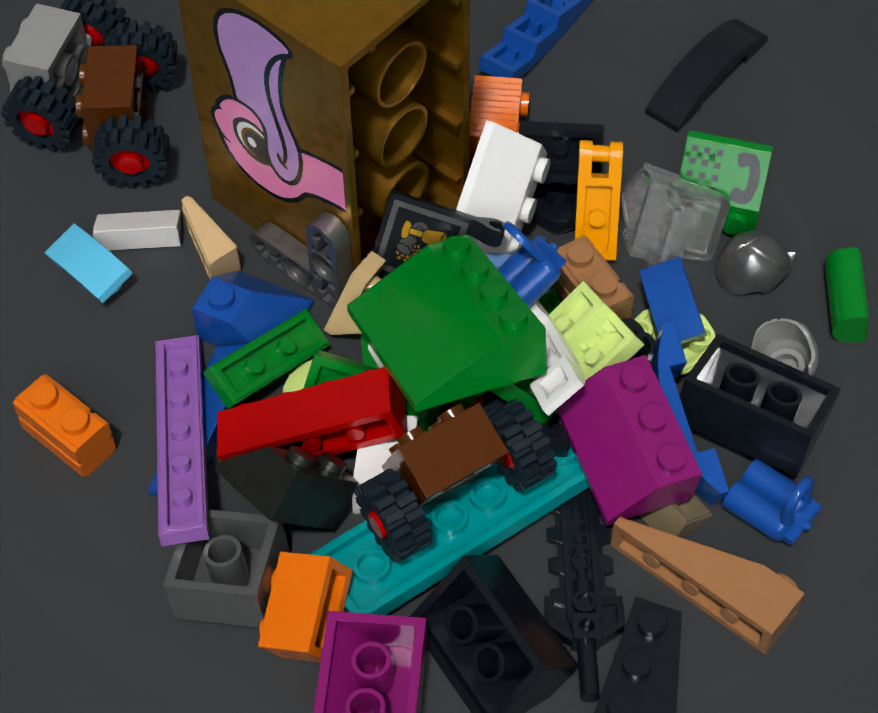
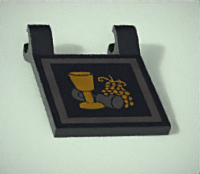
(415, 223)

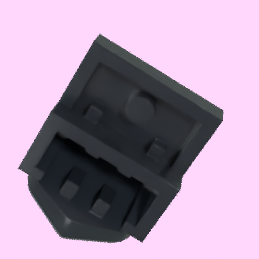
(558, 193)

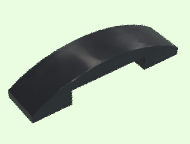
(701, 70)

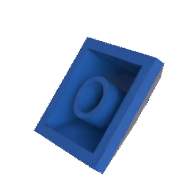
(242, 308)

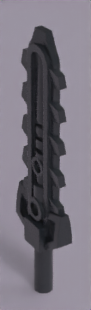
(582, 608)

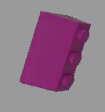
(629, 441)
(372, 664)

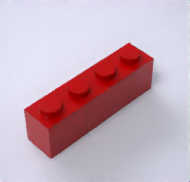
(319, 418)

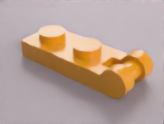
(599, 196)

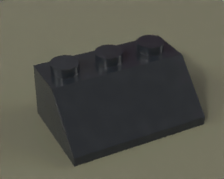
(756, 404)
(493, 638)

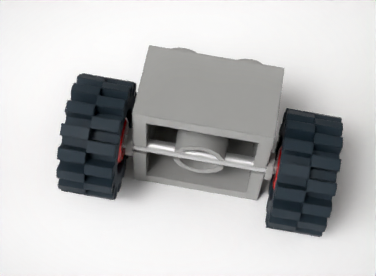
(46, 64)

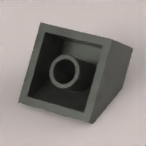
(291, 484)

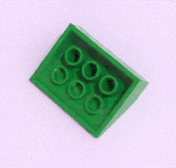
(450, 325)

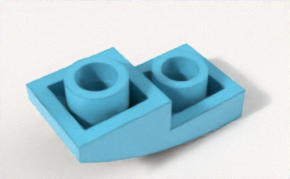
(88, 263)

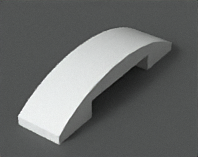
(563, 370)

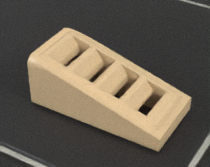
(214, 247)

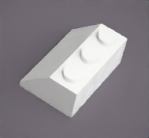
(504, 181)

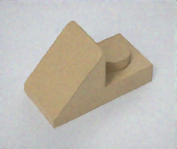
(359, 281)

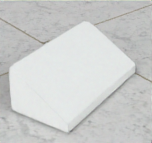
(138, 230)

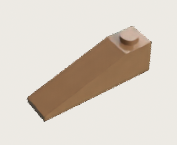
(728, 588)

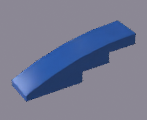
(531, 36)

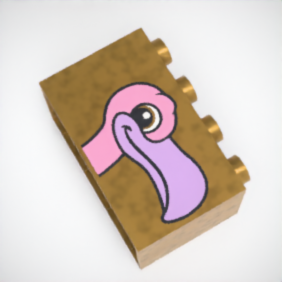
(330, 107)

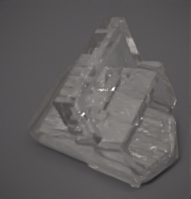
(670, 216)

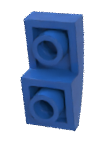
(672, 299)

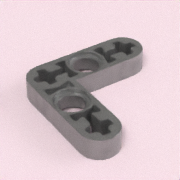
(318, 267)

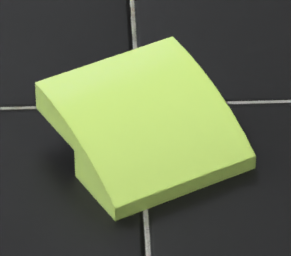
(594, 331)

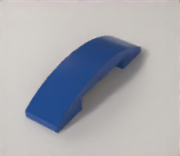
(667, 363)

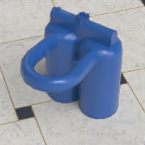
(532, 266)
(773, 502)

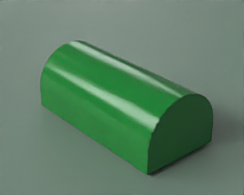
(847, 295)

